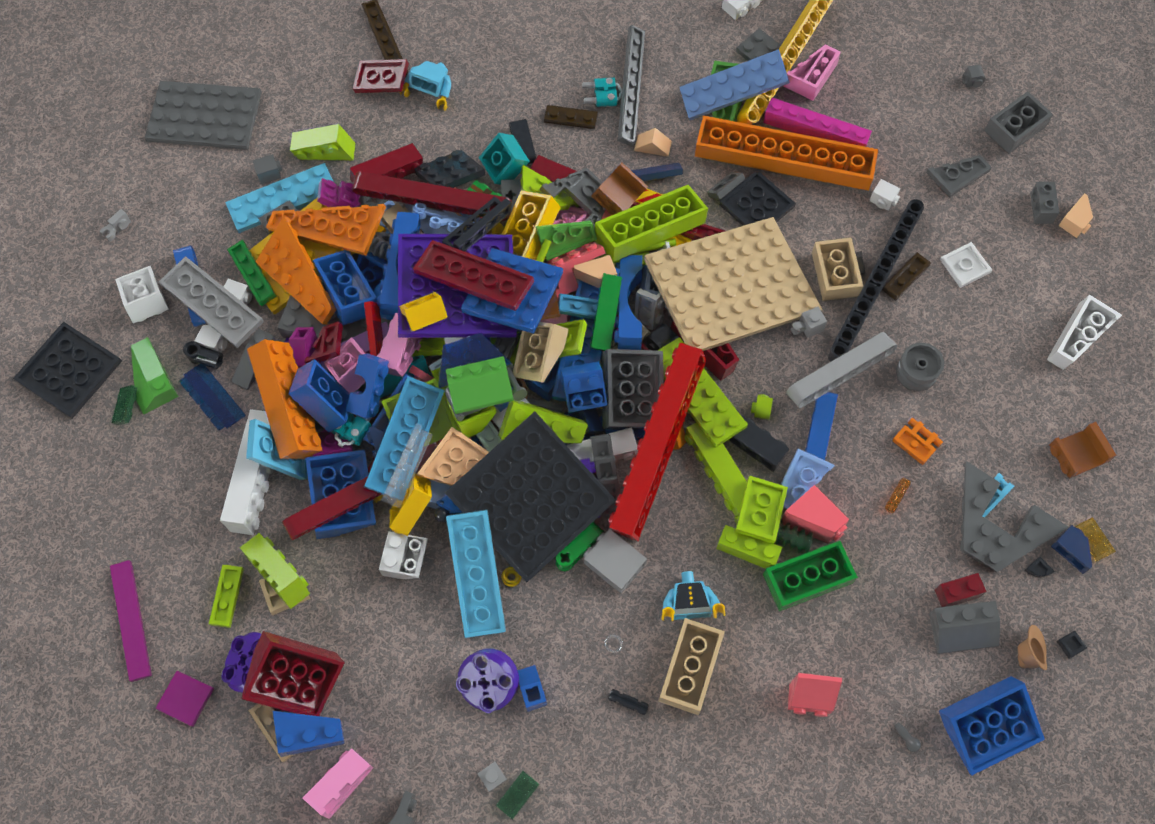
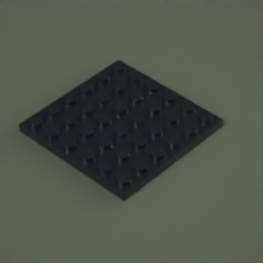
(533, 495)

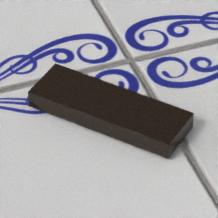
(906, 276)

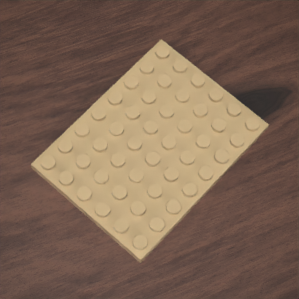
(731, 284)

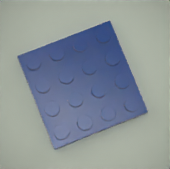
(534, 303)

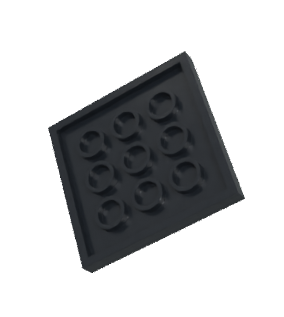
(67, 370)

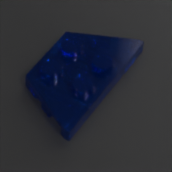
(467, 351)

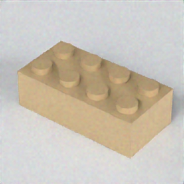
(691, 666)

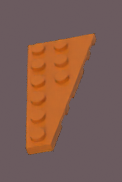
(334, 226)
(293, 269)

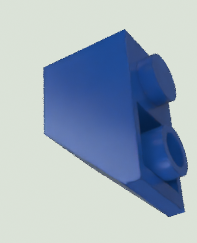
(531, 688)

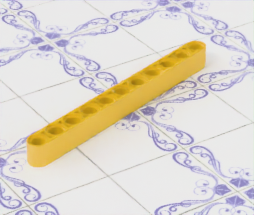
(789, 51)

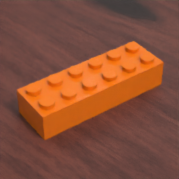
(289, 422)

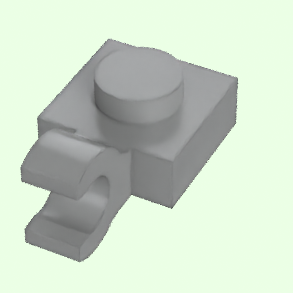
(117, 223)

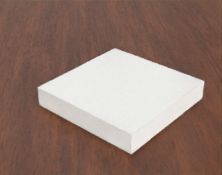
(966, 265)

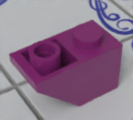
(302, 343)

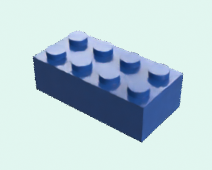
(344, 285)

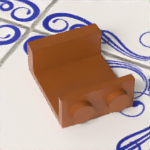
(619, 190)
(1082, 450)

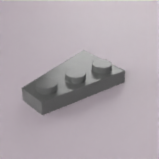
(959, 175)

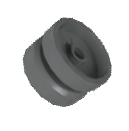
(920, 366)

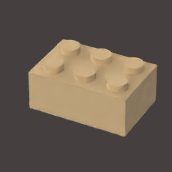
(837, 269)

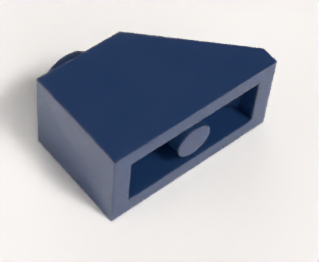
(1074, 548)

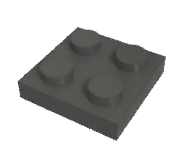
(757, 45)

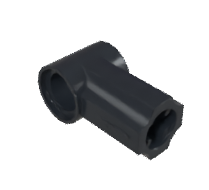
(203, 355)

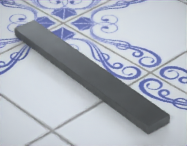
(631, 86)

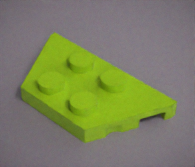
(533, 181)

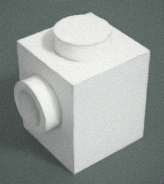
(885, 195)

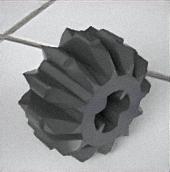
(380, 245)

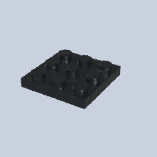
(450, 170)
(756, 200)

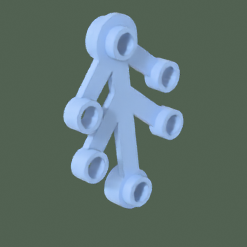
(448, 217)

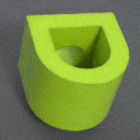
(762, 407)

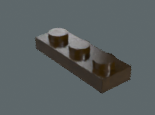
(570, 117)

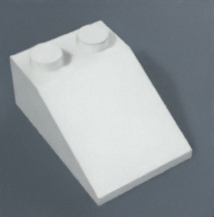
(141, 294)

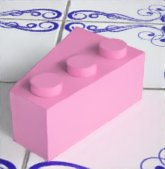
(813, 73)
(398, 350)
(338, 783)

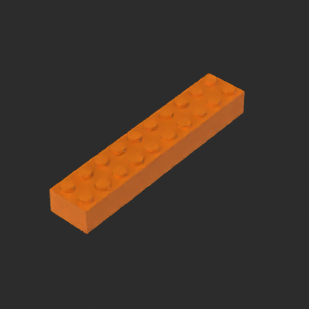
(786, 153)

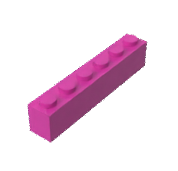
(810, 123)

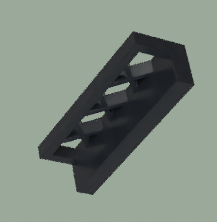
(480, 228)

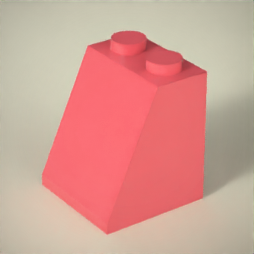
(816, 514)

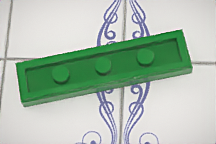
(252, 273)
(606, 312)

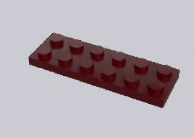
(474, 275)

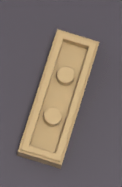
(264, 718)

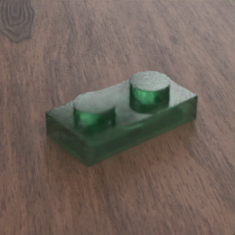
(124, 405)
(517, 795)

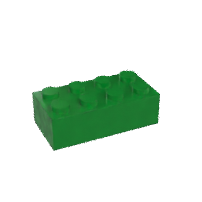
(809, 575)

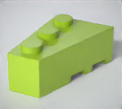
(323, 144)

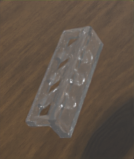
(407, 466)

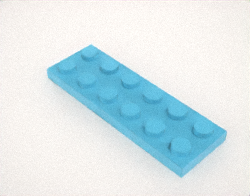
(299, 189)
(476, 573)

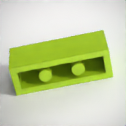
(748, 548)

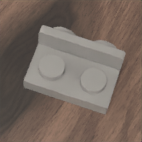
(649, 308)

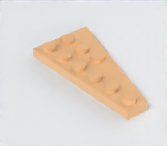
(452, 458)

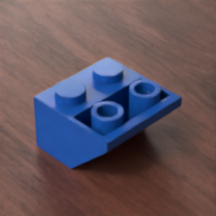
(583, 386)

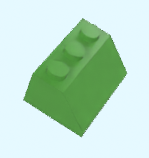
(479, 385)

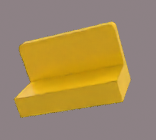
(424, 311)

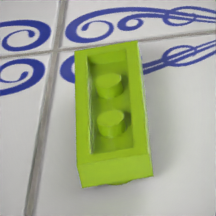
(226, 596)

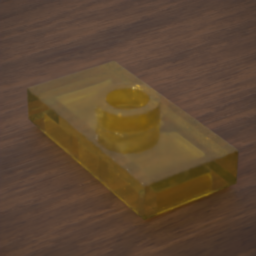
(1098, 542)

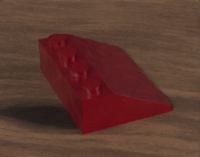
(291, 675)

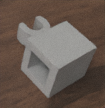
(810, 323)

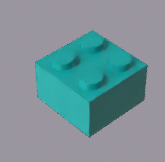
(503, 158)

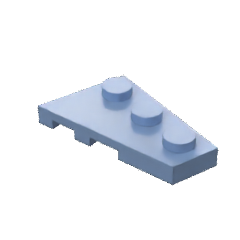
(803, 474)

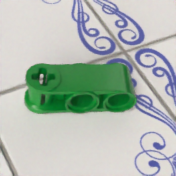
(576, 549)

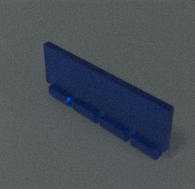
(206, 388)

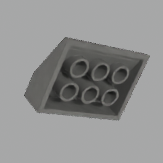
(630, 387)

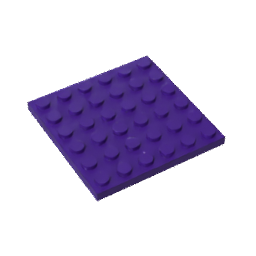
(414, 286)

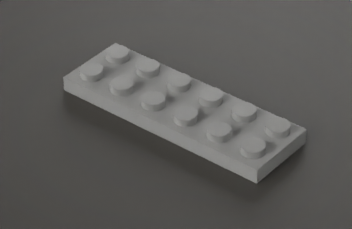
(211, 302)

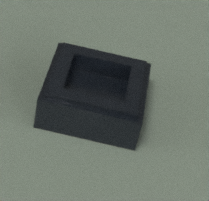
(1071, 644)

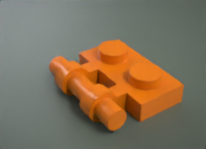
(914, 444)

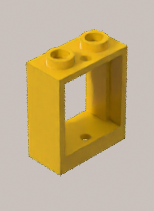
(413, 505)

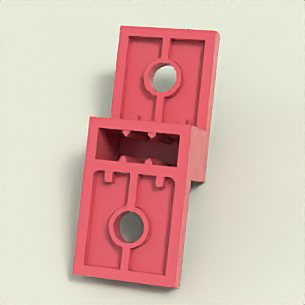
(574, 257)

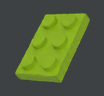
(761, 509)

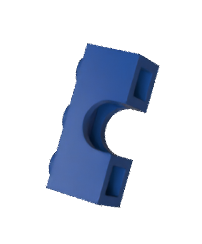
(373, 371)

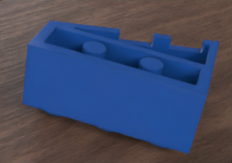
(305, 732)

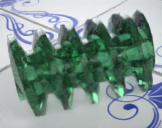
(794, 538)

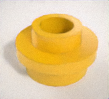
(510, 583)

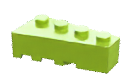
(564, 426)

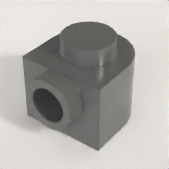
(973, 76)

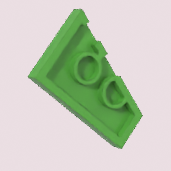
(565, 236)

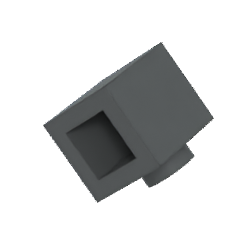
(267, 168)

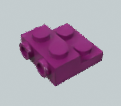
(337, 196)

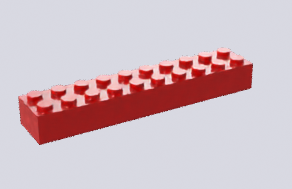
(658, 442)

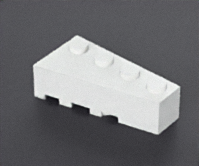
(1084, 328)

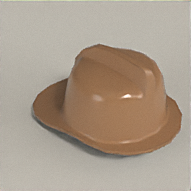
(1033, 650)

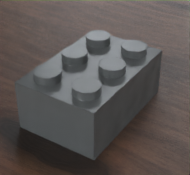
(1018, 122)

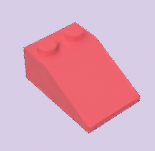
(813, 694)

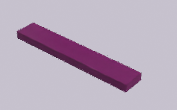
(130, 621)

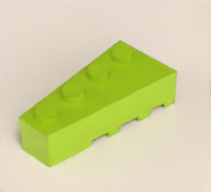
(275, 570)

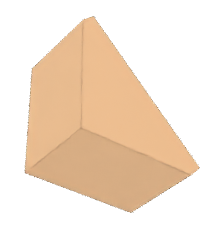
(653, 143)

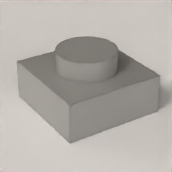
(492, 776)

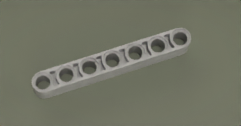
(841, 369)

